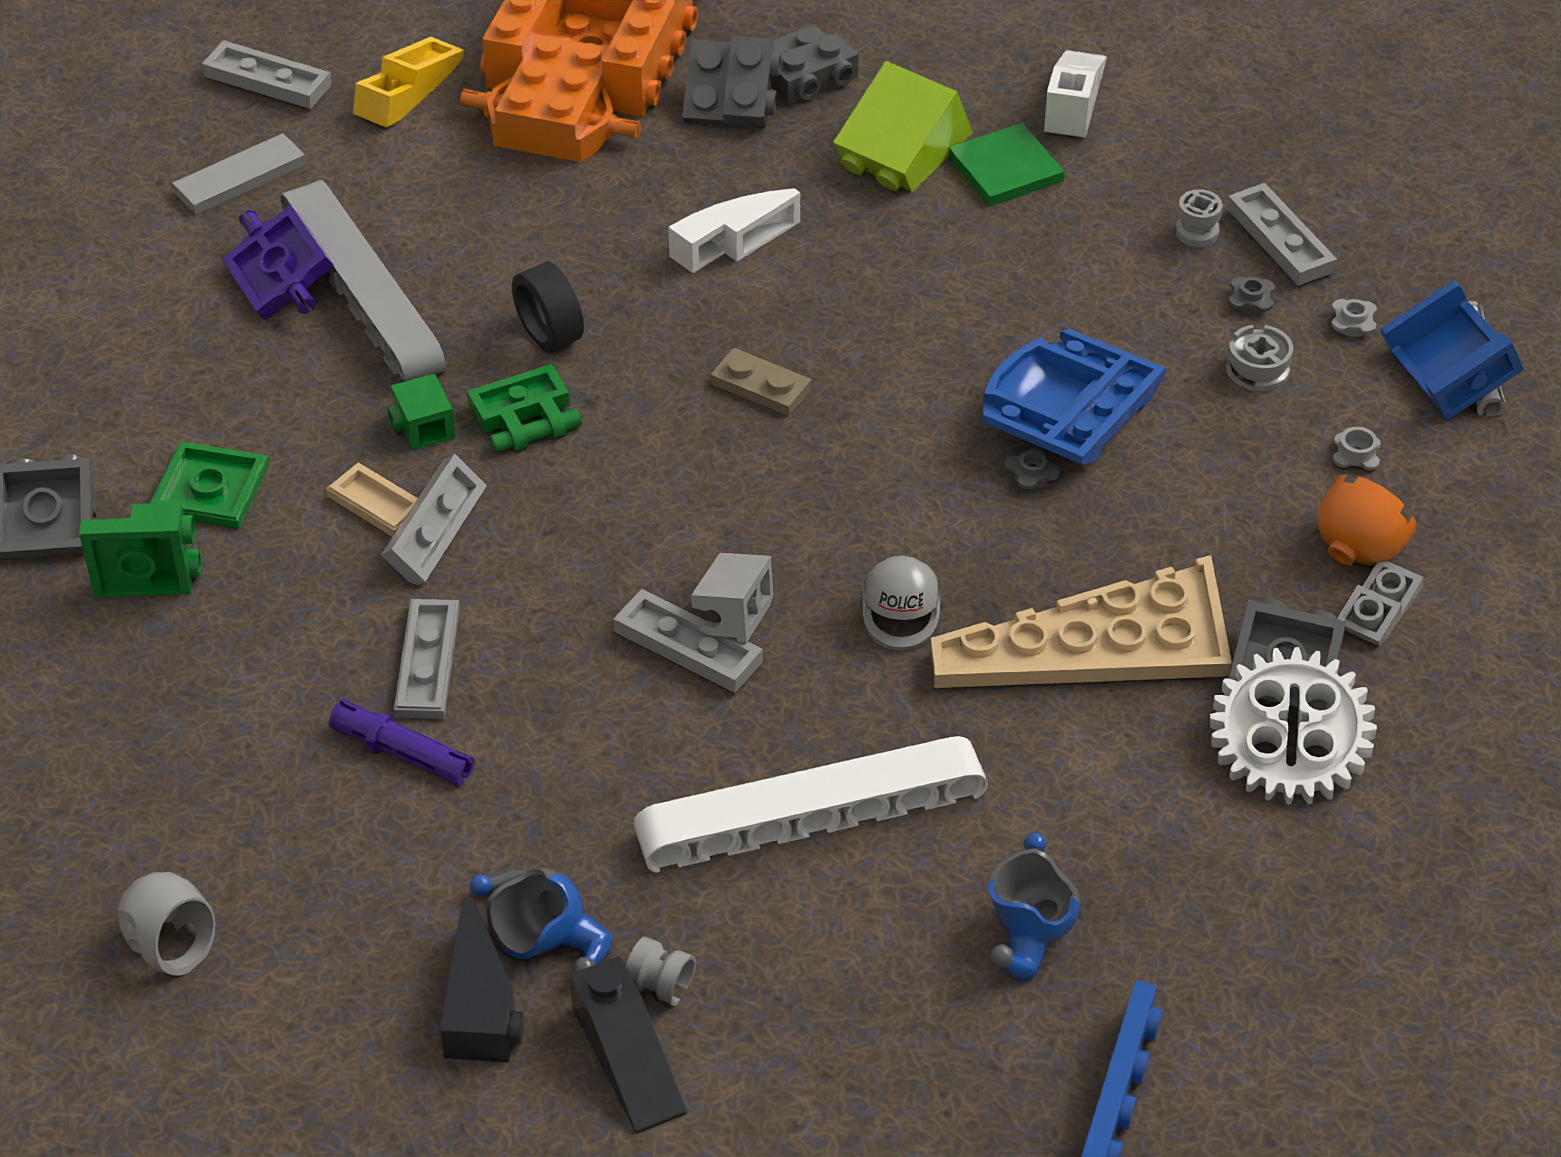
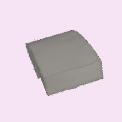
(1380, 602)

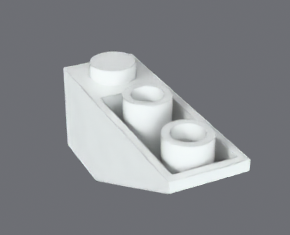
(1073, 93)

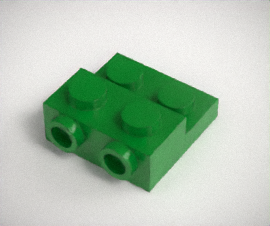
(142, 552)

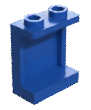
(1451, 350)

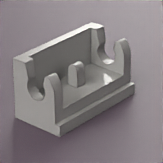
(739, 591)

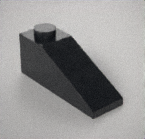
(479, 1000)
(625, 1043)

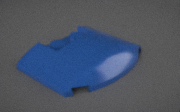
(1069, 394)

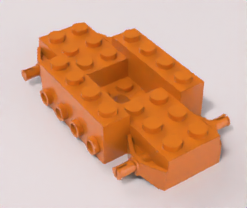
(572, 64)

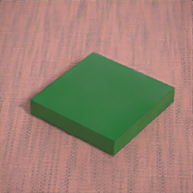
(1006, 164)
(212, 483)

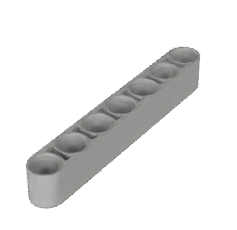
(368, 285)

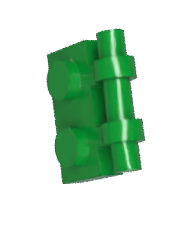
(521, 398)

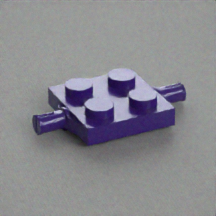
(277, 262)

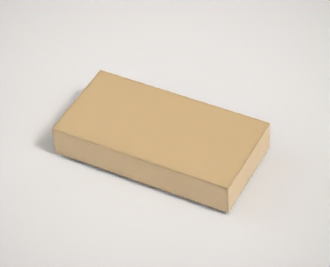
(372, 498)

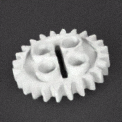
(1340, 729)

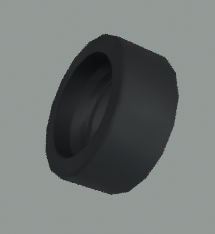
(548, 306)

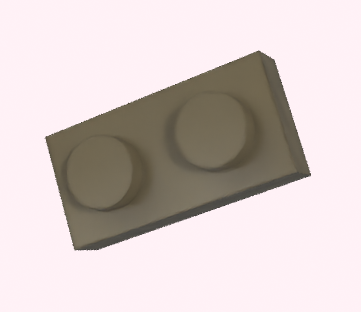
(761, 381)

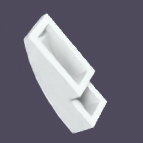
(733, 227)

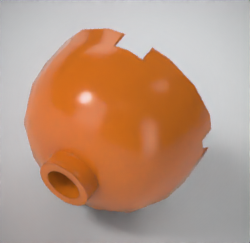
(1363, 522)

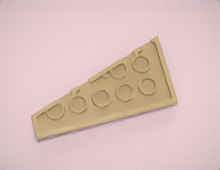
(1106, 634)

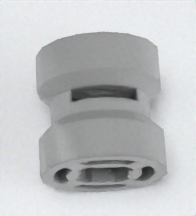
(1198, 218)
(658, 970)

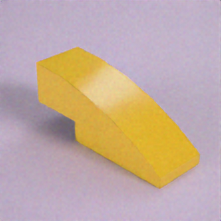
(405, 80)

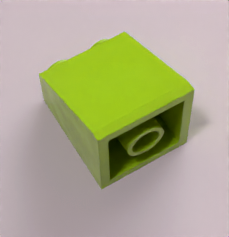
(902, 128)

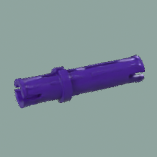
(384, 734)

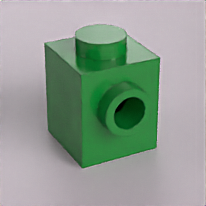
(421, 412)

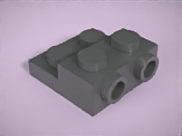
(812, 63)
(731, 82)
(45, 506)
(1272, 626)

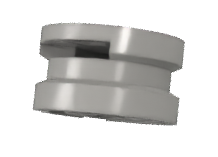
(1260, 357)

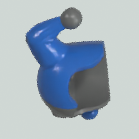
(542, 904)
(1033, 905)

